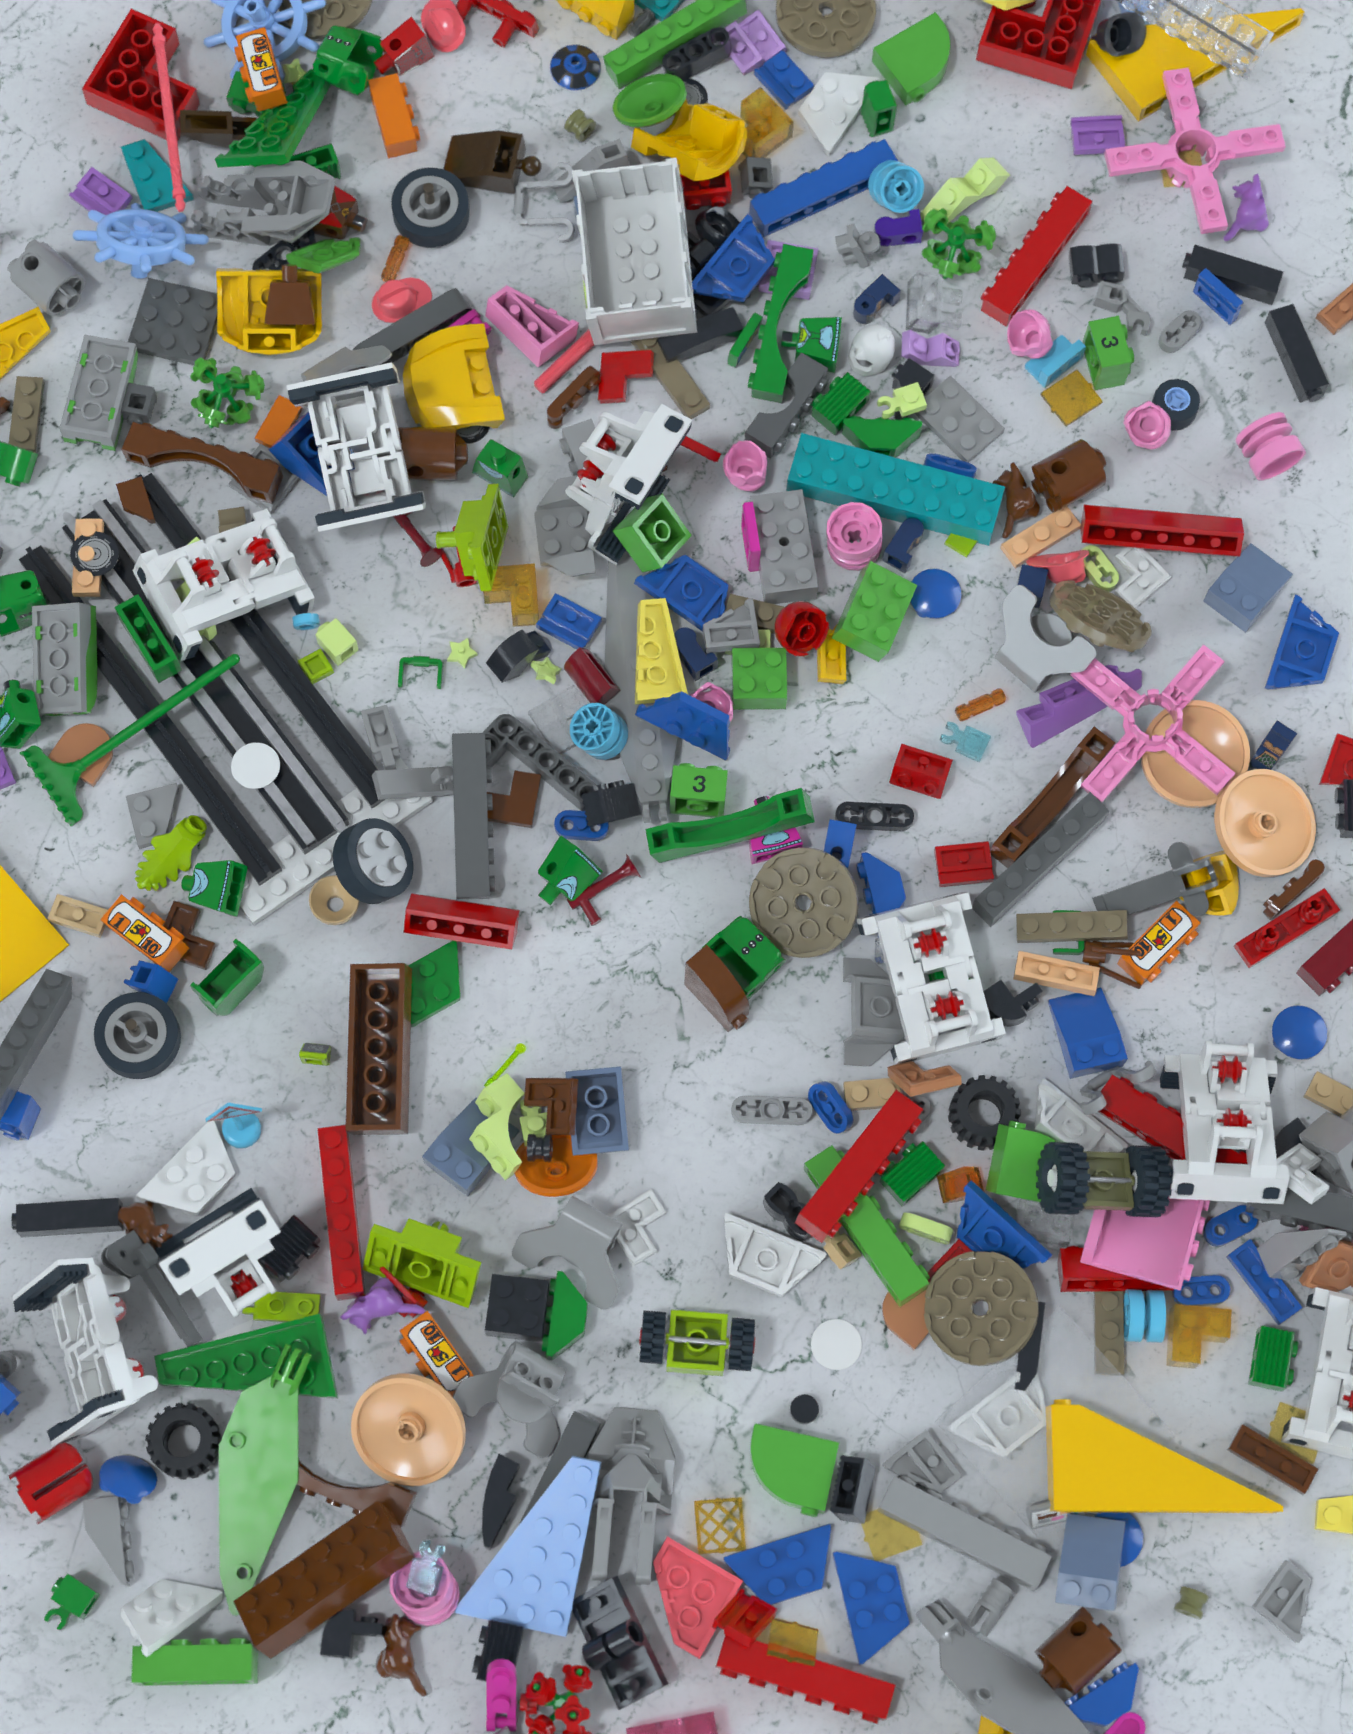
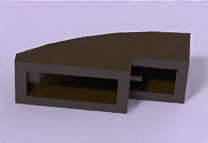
(213, 127)

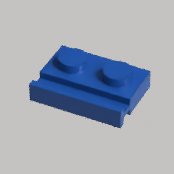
(784, 79)
(1217, 296)
(568, 622)

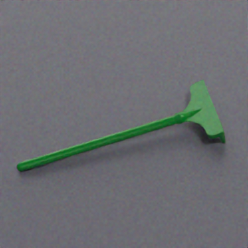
(61, 778)

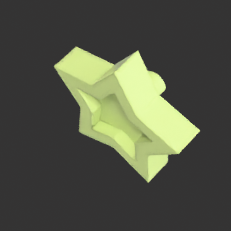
(293, 71)
(461, 653)
(545, 670)

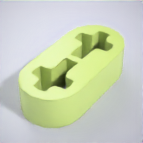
(1103, 565)
(926, 1228)

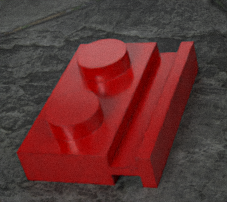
(963, 864)
(745, 1618)

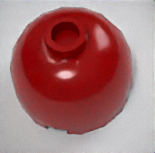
(801, 627)

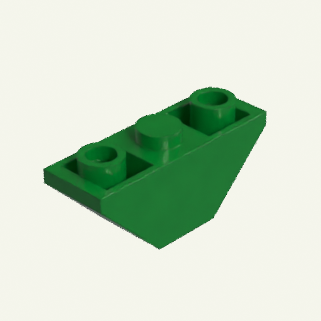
(881, 434)
(566, 1317)

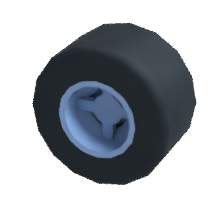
(1179, 395)

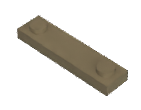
(675, 380)

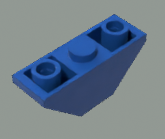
(883, 884)
(1106, 1699)

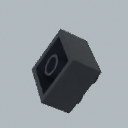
(517, 1308)

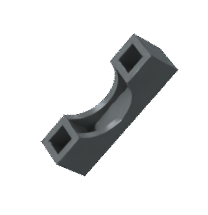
(770, 429)

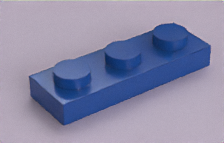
(1270, 1291)

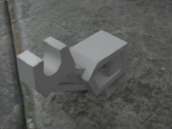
(1134, 313)

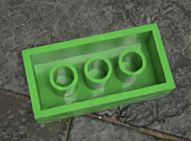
(196, 1664)

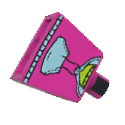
(767, 846)

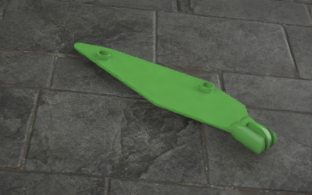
(257, 1473)

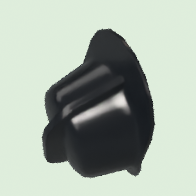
(1121, 34)

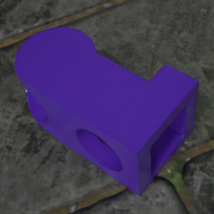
(899, 230)

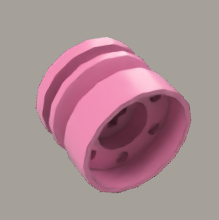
(1270, 446)
(849, 523)
(422, 1609)

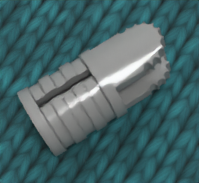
(993, 1601)

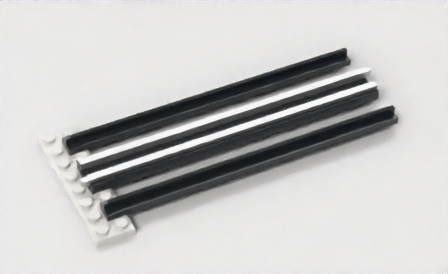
(236, 720)

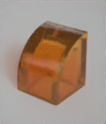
(953, 1183)

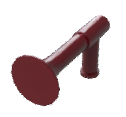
(429, 554)
(626, 870)

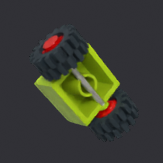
(697, 1342)

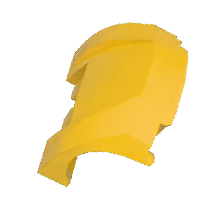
(700, 137)
(242, 312)
(451, 380)

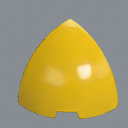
(1224, 896)

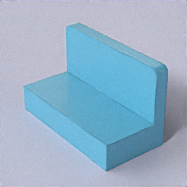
(1056, 361)

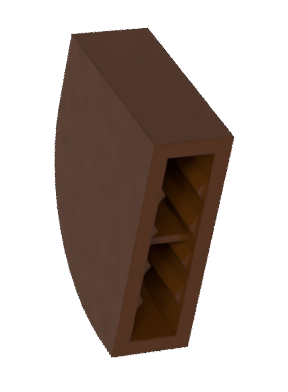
(716, 989)

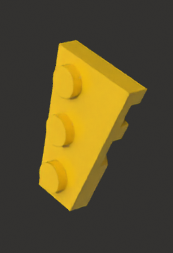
(19, 337)

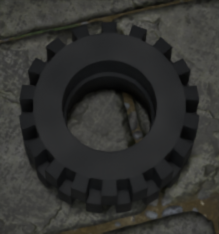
(982, 1090)
(166, 1424)

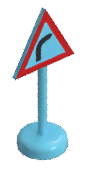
(240, 1125)

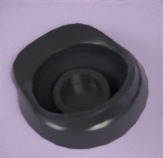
(715, 225)

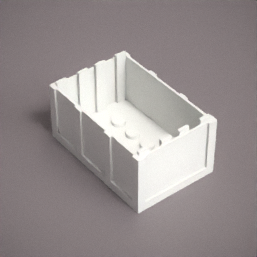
(635, 252)

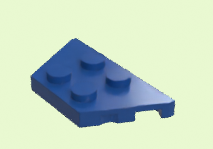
(736, 265)
(688, 590)
(1302, 649)
(690, 721)
(991, 1229)
(784, 1566)
(871, 1602)

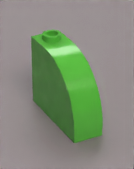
(914, 58)
(1015, 1161)
(793, 1467)

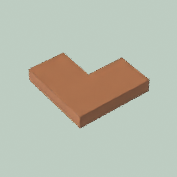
(1338, 312)
(916, 1081)

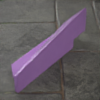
(1065, 707)

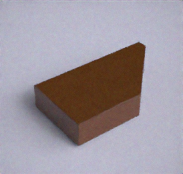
(135, 499)

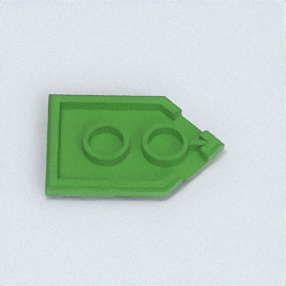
(325, 254)

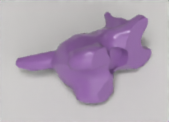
(1252, 209)
(379, 1302)

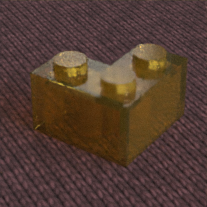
(766, 123)
(519, 587)
(1191, 1326)

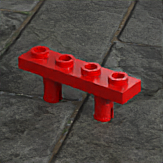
(503, 10)
(1286, 928)

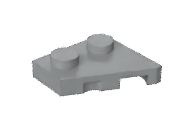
(732, 630)
(151, 812)
(924, 1463)
(1285, 1600)

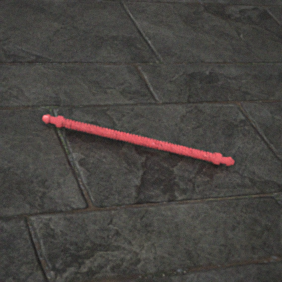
(178, 191)

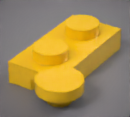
(831, 660)

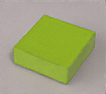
(960, 544)
(315, 666)

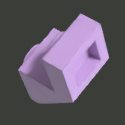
(934, 351)

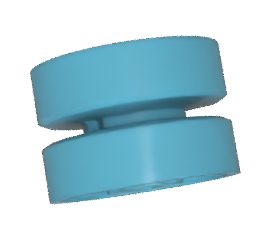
(896, 186)
(599, 731)
(1145, 1316)

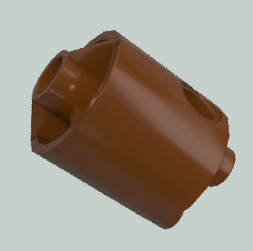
(433, 452)
(1069, 474)
(1076, 1652)

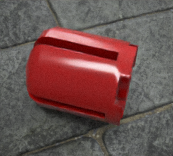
(47, 1469)

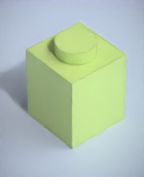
(336, 641)

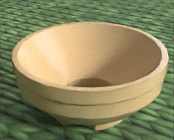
(322, 892)

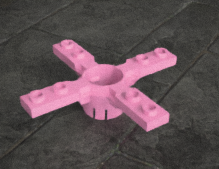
(1188, 133)
(1135, 743)

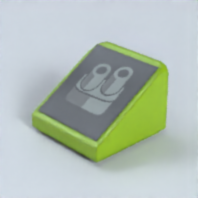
(315, 1054)

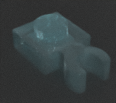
(969, 743)
(424, 1571)

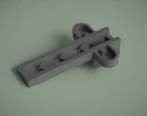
(1163, 886)
(130, 1258)

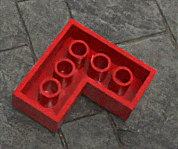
(1037, 45)
(128, 78)

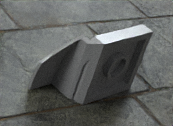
(562, 532)
(873, 1013)

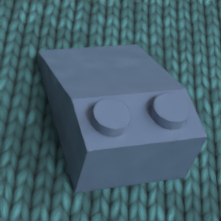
(1247, 587)
(599, 1112)
(454, 1154)
(1090, 1562)

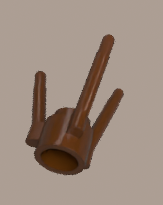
(1096, 952)

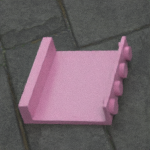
(1147, 1246)

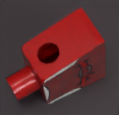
(404, 49)

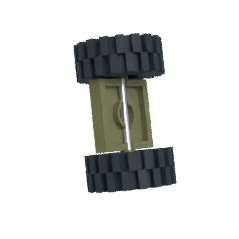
(1103, 1180)

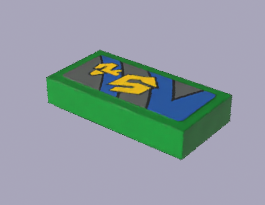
(744, 339)

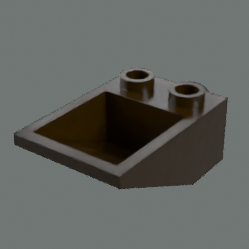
(484, 161)

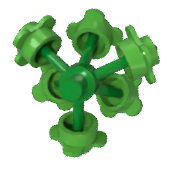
(957, 233)
(224, 386)

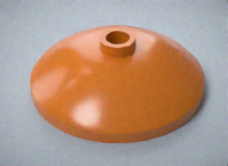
(561, 1175)

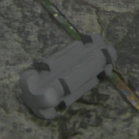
(641, 22)

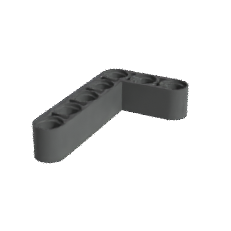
(533, 757)

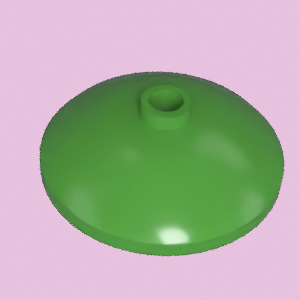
(649, 100)

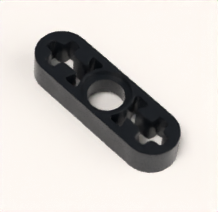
(265, 259)
(893, 824)

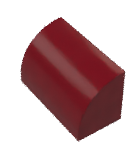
(590, 677)

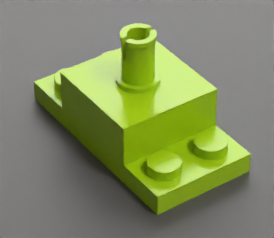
(479, 536)
(424, 1260)

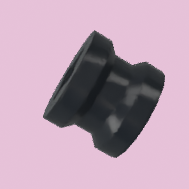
(539, 1147)

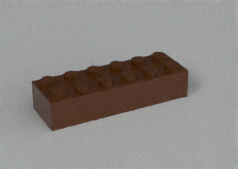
(378, 1049)
(324, 1579)

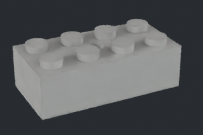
(786, 548)

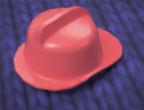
(443, 25)
(400, 298)
(1062, 565)

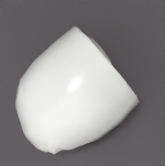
(872, 344)

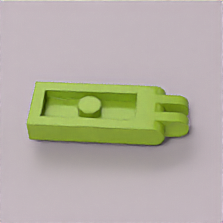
(284, 1306)

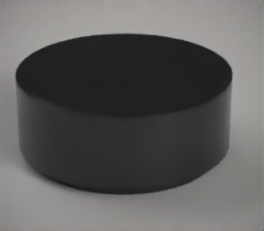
(804, 1409)

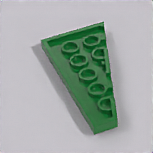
(280, 130)
(251, 1357)

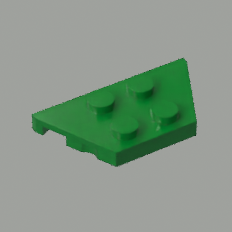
(434, 983)

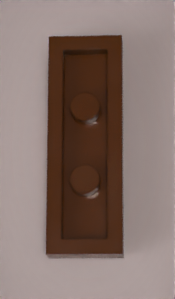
(1272, 1459)

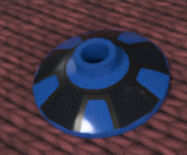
(575, 76)

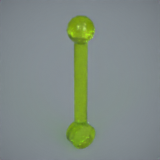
(519, 1049)

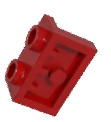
(920, 771)

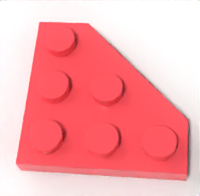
(692, 1594)

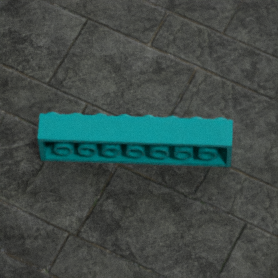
(895, 488)

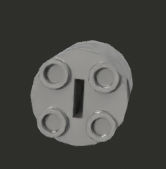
(46, 278)

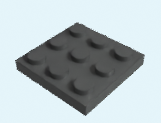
(174, 322)

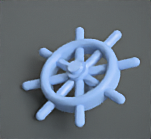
(263, 16)
(140, 238)

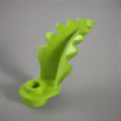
(170, 853)

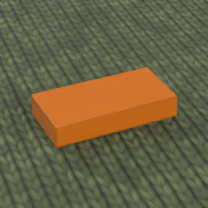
(278, 421)

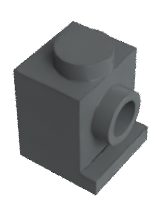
(758, 170)
(138, 397)

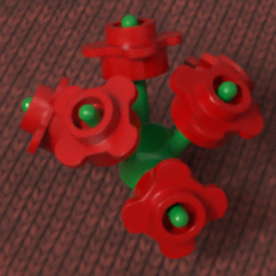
(566, 1706)

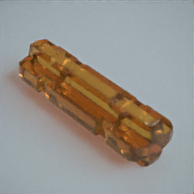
(395, 258)
(980, 704)

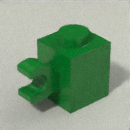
(73, 1598)

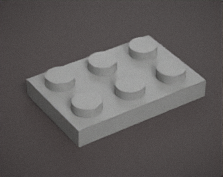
(959, 420)

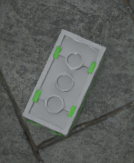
(99, 391)
(64, 658)

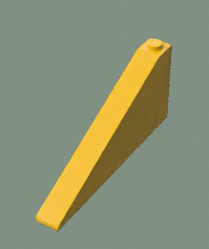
(1139, 75)
(1114, 1469)

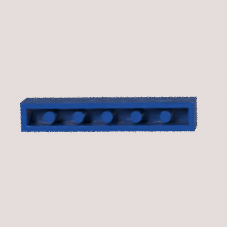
(818, 189)

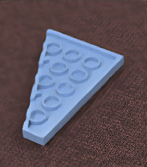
(539, 1566)

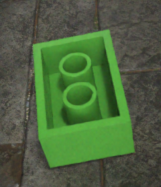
(874, 611)

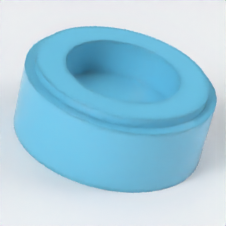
(306, 621)

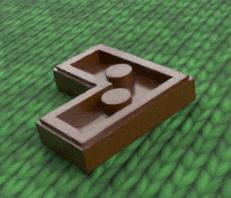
(520, 806)
(183, 919)
(560, 1099)

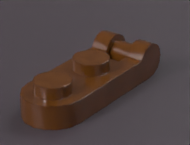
(572, 396)
(1293, 889)

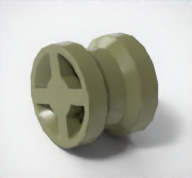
(580, 125)
(1191, 1602)

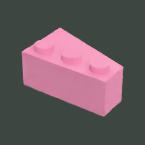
(529, 326)

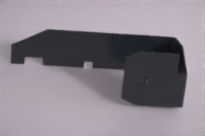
(1029, 1356)

